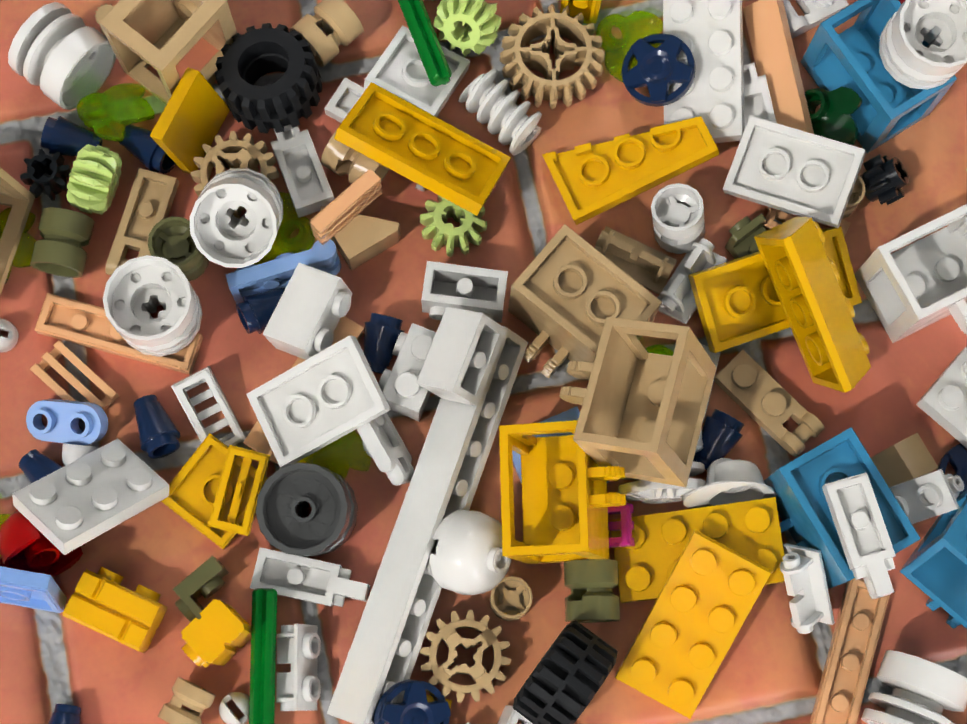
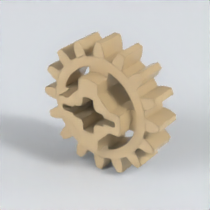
(233, 154)
(477, 671)

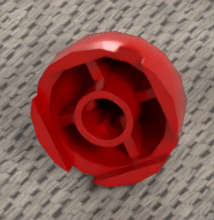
(29, 550)

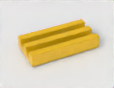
(230, 525)

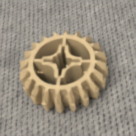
(582, 52)

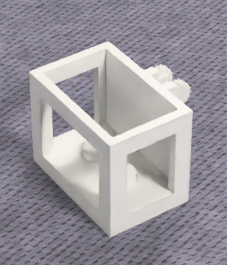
(921, 279)

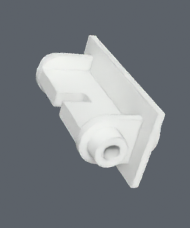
(677, 294)
(928, 495)
(808, 585)
(301, 687)

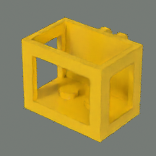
(561, 496)

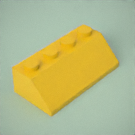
(814, 303)

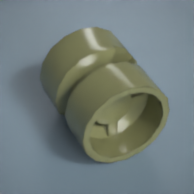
(63, 237)
(173, 241)
(591, 590)

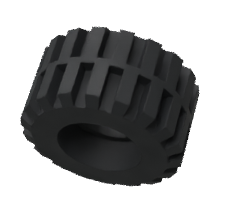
(266, 52)
(566, 677)

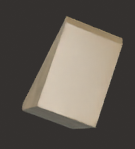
(365, 238)
(904, 461)

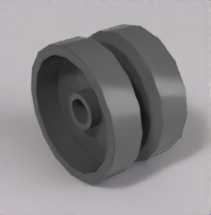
(282, 503)

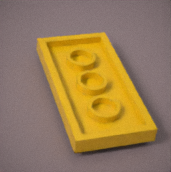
(422, 148)
(741, 301)
(661, 537)
(693, 624)

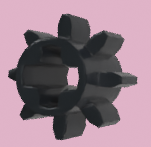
(50, 165)
(884, 179)

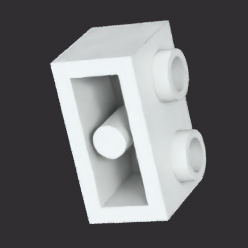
(464, 289)
(308, 312)
(462, 352)
(400, 384)

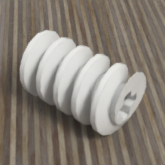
(501, 111)

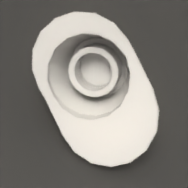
(729, 483)

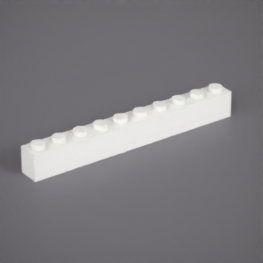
(404, 585)

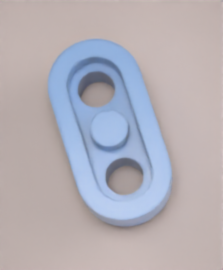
(64, 419)

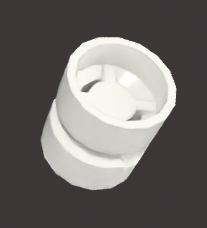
(678, 218)

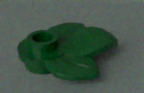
(834, 115)

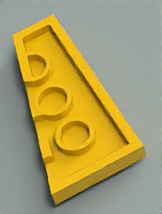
(617, 170)

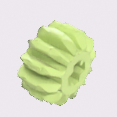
(467, 24)
(94, 179)
(445, 233)

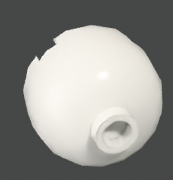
(469, 553)

